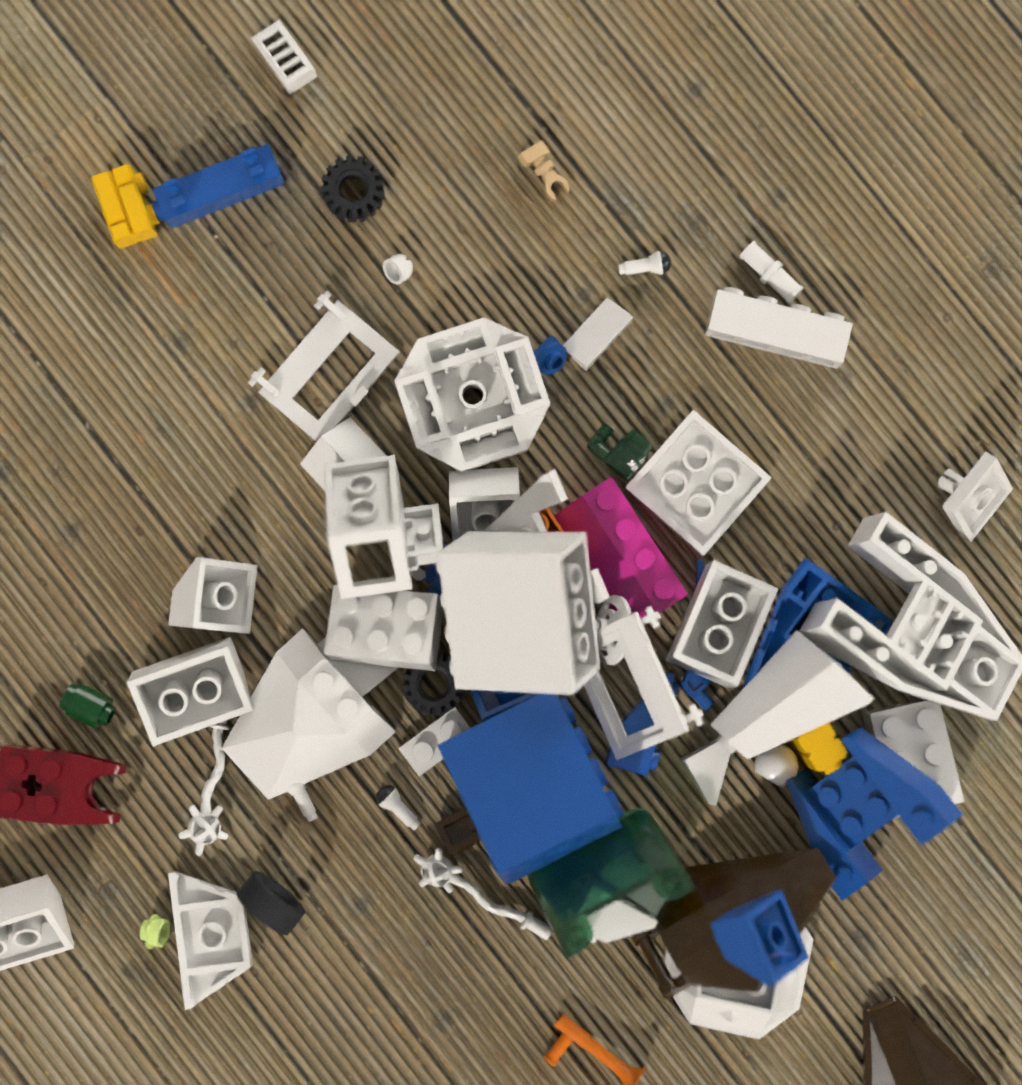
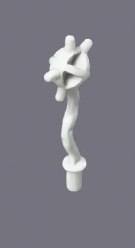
(204, 825)
(440, 872)

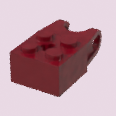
(65, 790)

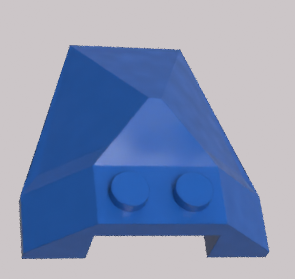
(799, 594)

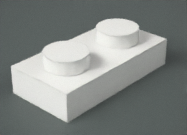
(423, 750)

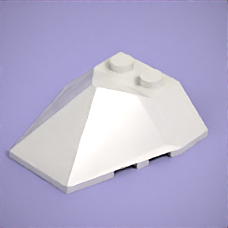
(303, 721)

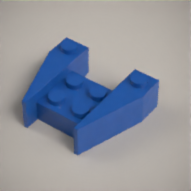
(860, 801)

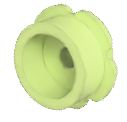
(155, 931)

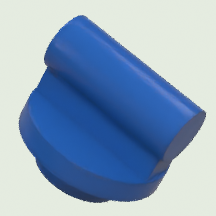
(550, 356)

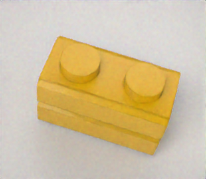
(125, 206)
(820, 749)

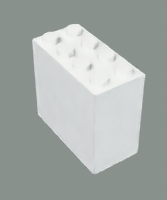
(519, 611)

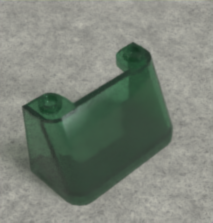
(605, 873)

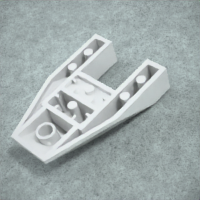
(943, 638)

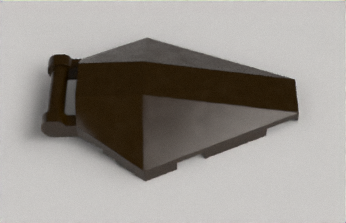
(720, 888)
(906, 1051)

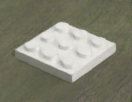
(698, 483)

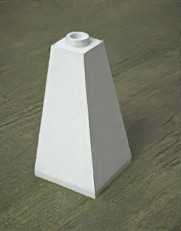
(787, 699)

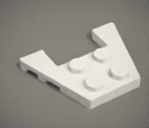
(525, 517)

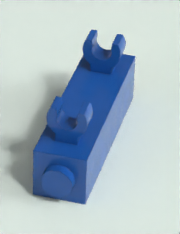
(217, 186)

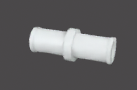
(771, 272)

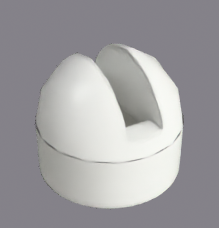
(397, 268)

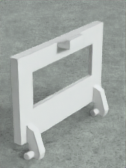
(309, 357)
(651, 683)

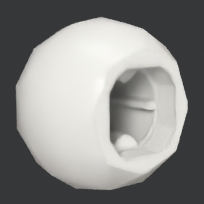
(777, 765)

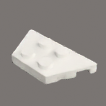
(209, 936)

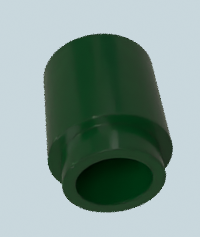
(87, 705)

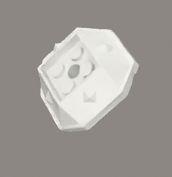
(463, 358)
(743, 1011)

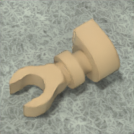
(537, 155)

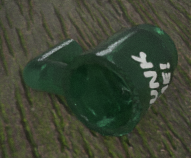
(625, 455)

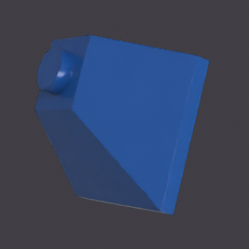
(761, 938)

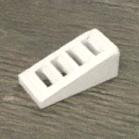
(297, 78)

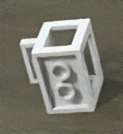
(367, 507)

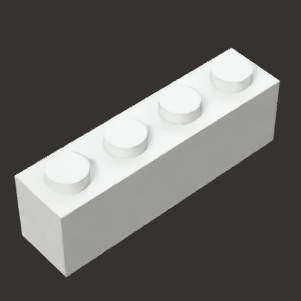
(778, 328)

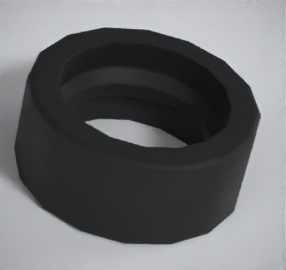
(270, 903)

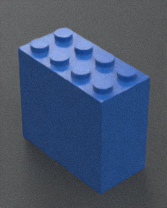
(531, 785)

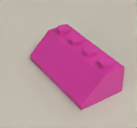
(622, 549)

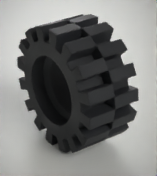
(353, 209)
(428, 704)

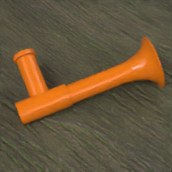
(573, 1032)

